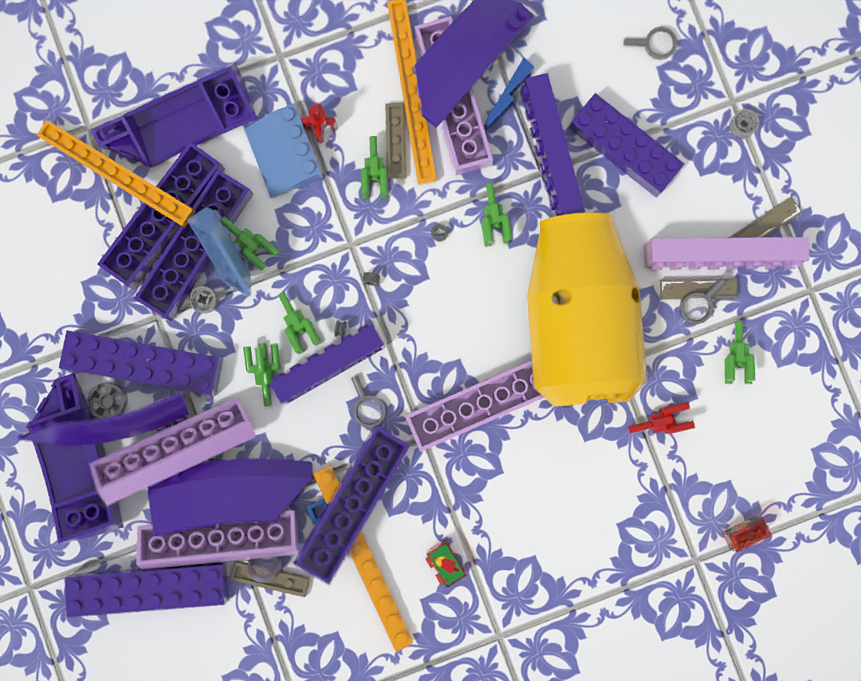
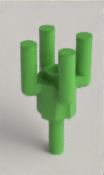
(374, 172)
(495, 219)
(250, 243)
(297, 326)
(739, 358)
(263, 369)

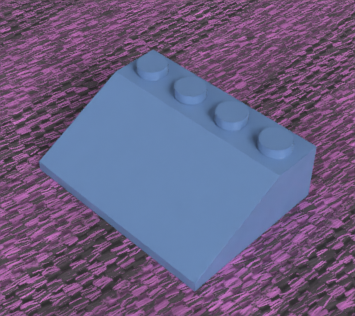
(283, 151)
(221, 250)

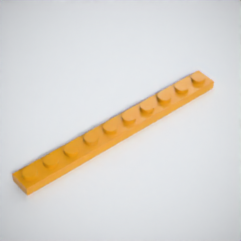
(406, 60)
(116, 173)
(369, 573)

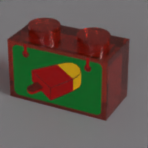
(746, 533)
(445, 563)

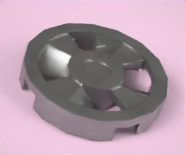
(107, 401)

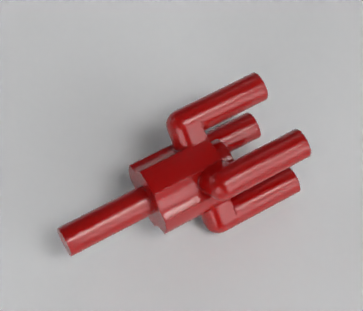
(318, 121)
(665, 421)

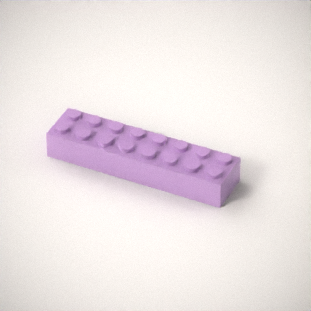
(463, 126)
(726, 252)
(473, 406)
(171, 451)
(218, 543)

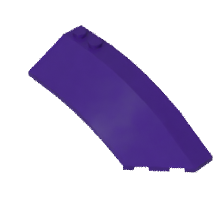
(466, 53)
(179, 116)
(112, 428)
(66, 469)
(226, 493)

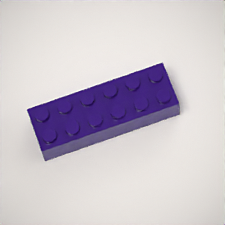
(626, 145)
(327, 365)

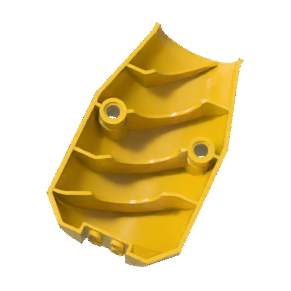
(584, 313)

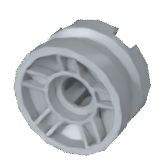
(744, 116)
(211, 302)

